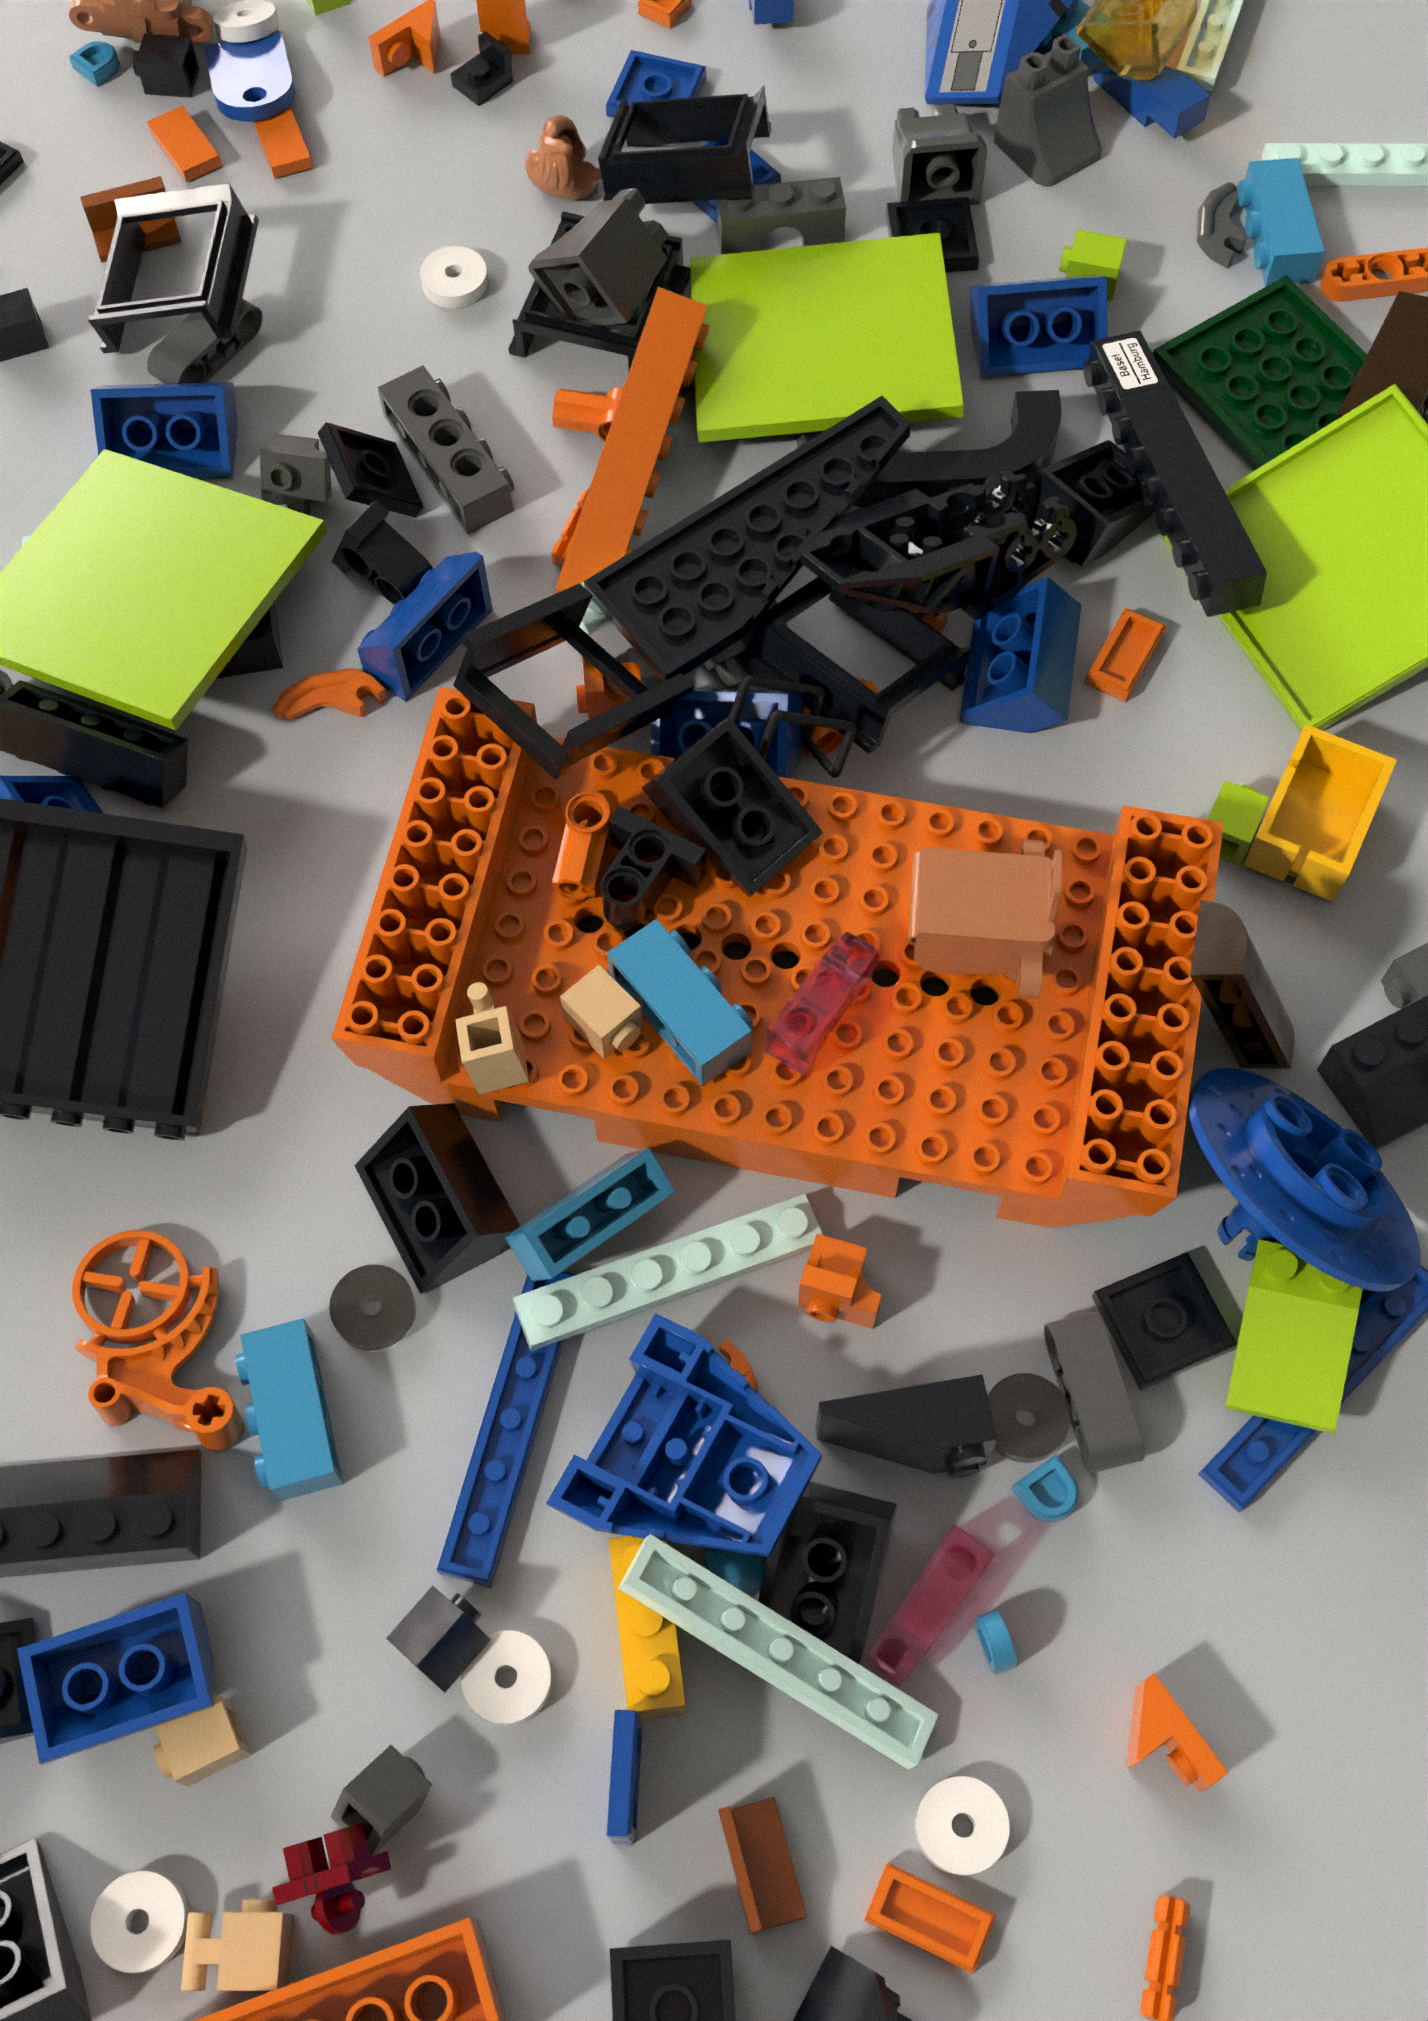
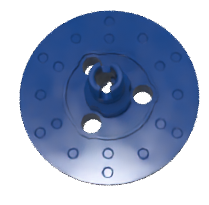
(1302, 1181)

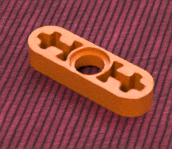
(1353, 278)

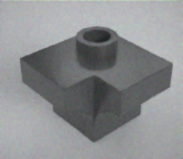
(294, 472)

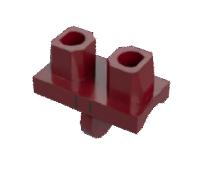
(336, 1899)

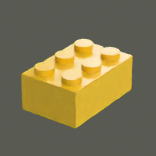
(1320, 813)

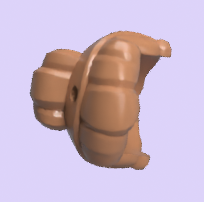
(559, 164)

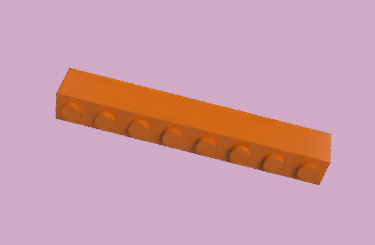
(636, 437)

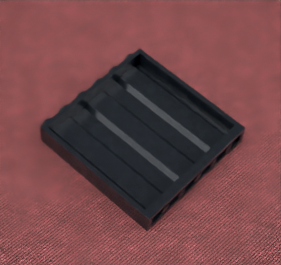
(112, 965)

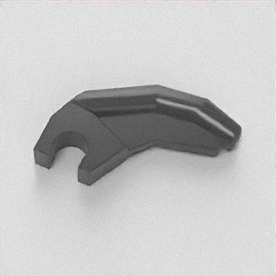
(1215, 229)

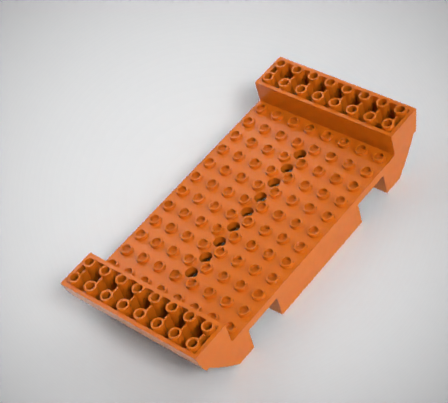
(1045, 1101)

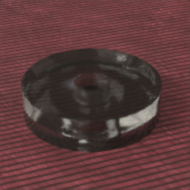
(367, 1285)
(1046, 1404)

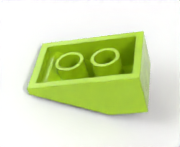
(1293, 1342)

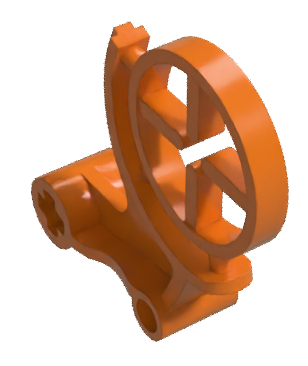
(143, 1375)

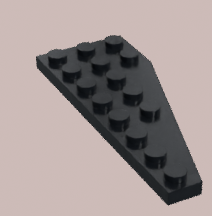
(729, 561)

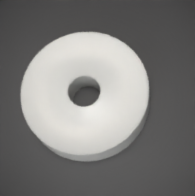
(245, 21)
(468, 275)
(525, 1697)
(989, 1821)
(113, 1915)

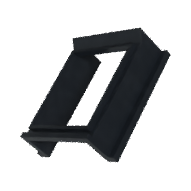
(684, 172)
(222, 274)
(535, 321)
(539, 629)
(789, 658)

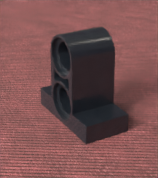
(381, 555)
(642, 879)

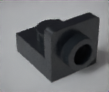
(485, 72)

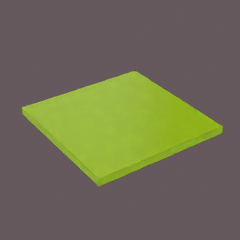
(822, 334)
(1343, 561)
(146, 585)

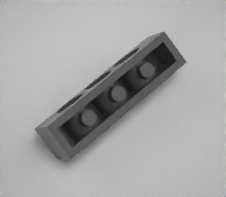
(447, 449)

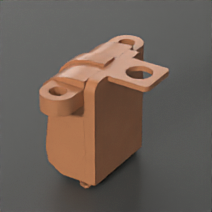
(141, 17)
(986, 912)

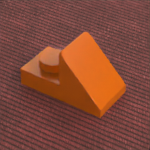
(407, 38)
(1161, 1720)

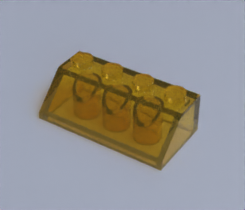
(1136, 34)

